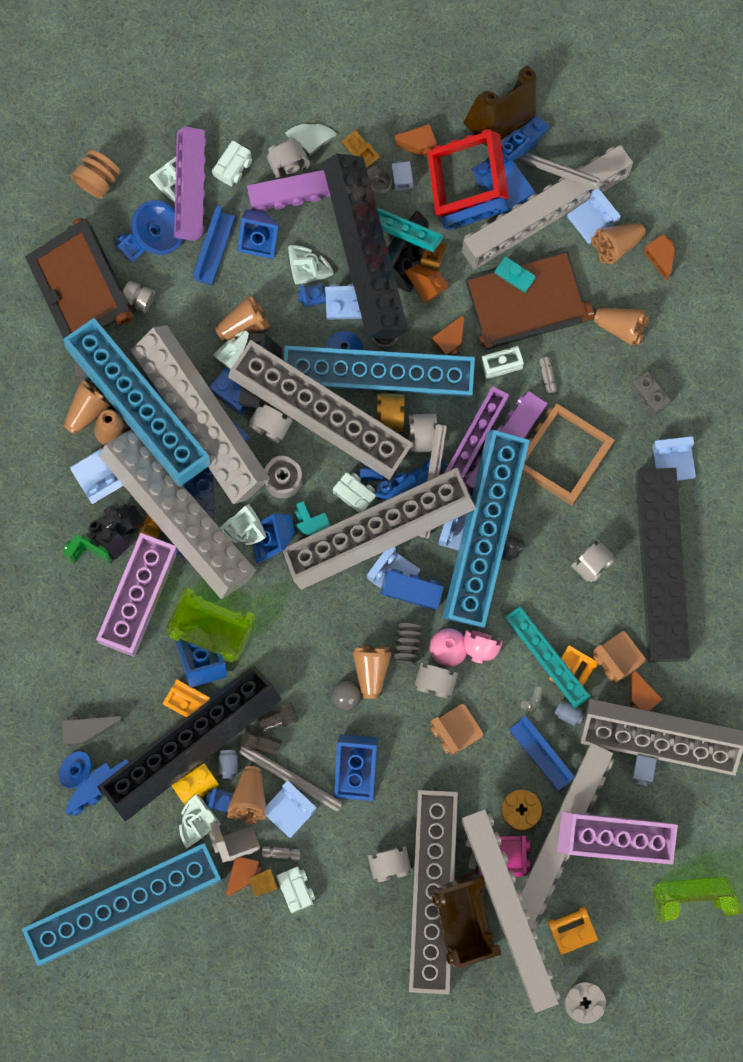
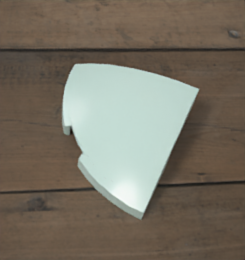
(311, 136)
(166, 178)
(306, 265)
(232, 349)
(244, 527)
(196, 821)

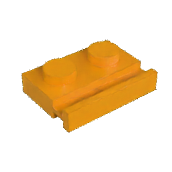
(184, 699)

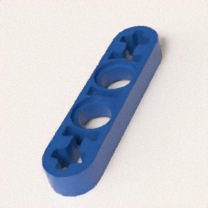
(475, 213)

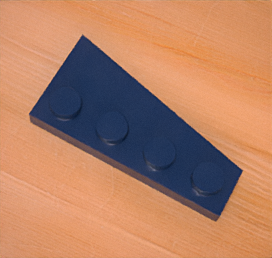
(202, 490)

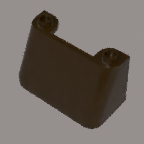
(505, 113)
(464, 921)

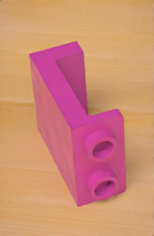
(515, 849)

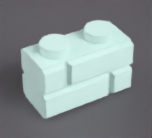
(232, 164)
(502, 362)
(354, 492)
(295, 890)

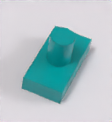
(515, 274)

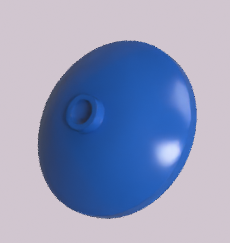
(157, 217)

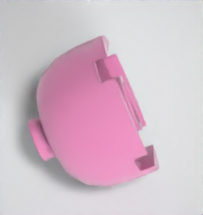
(481, 646)
(448, 647)

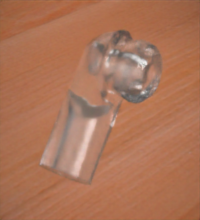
(533, 702)

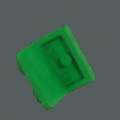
(75, 547)

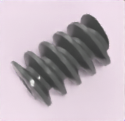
(406, 642)

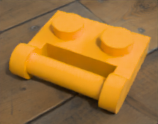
(573, 659)
(574, 937)

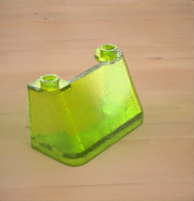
(210, 626)
(670, 894)

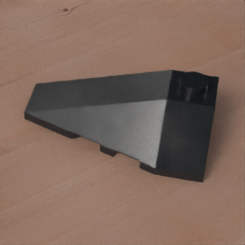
(405, 255)
(246, 397)

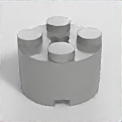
(288, 159)
(270, 422)
(422, 431)
(293, 477)
(593, 560)
(435, 679)
(389, 863)
(594, 1009)

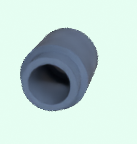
(568, 713)
(228, 764)

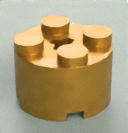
(391, 411)
(529, 802)

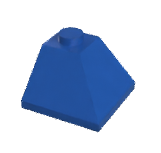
(257, 234)
(278, 532)

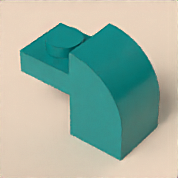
(310, 525)

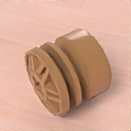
(96, 173)

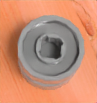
(139, 296)

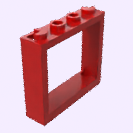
(497, 169)

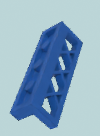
(213, 247)
(541, 753)

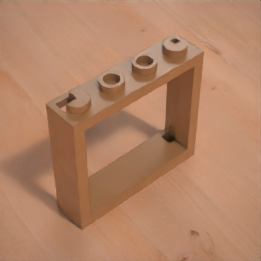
(546, 483)

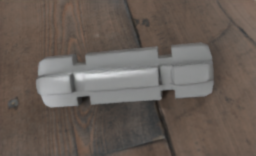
(548, 376)
(280, 853)

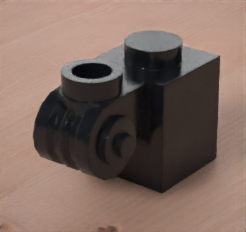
(124, 518)
(108, 538)
(513, 546)

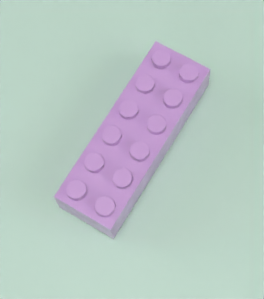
(137, 595)
(617, 838)

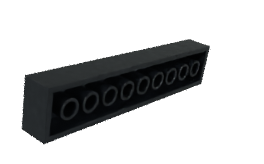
(365, 246)
(662, 565)
(190, 743)

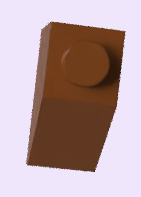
(417, 140)
(661, 255)
(427, 282)
(449, 339)
(641, 694)
(241, 872)

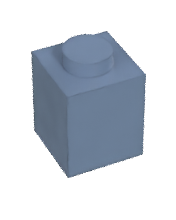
(402, 175)
(643, 770)

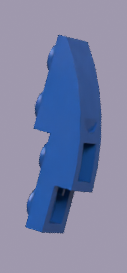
(524, 140)
(404, 481)
(89, 791)

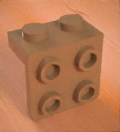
(618, 657)
(456, 730)

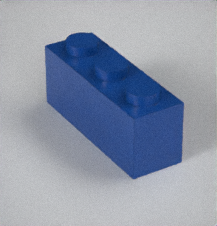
(411, 589)

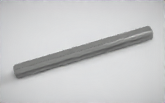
(561, 170)
(436, 458)
(295, 780)

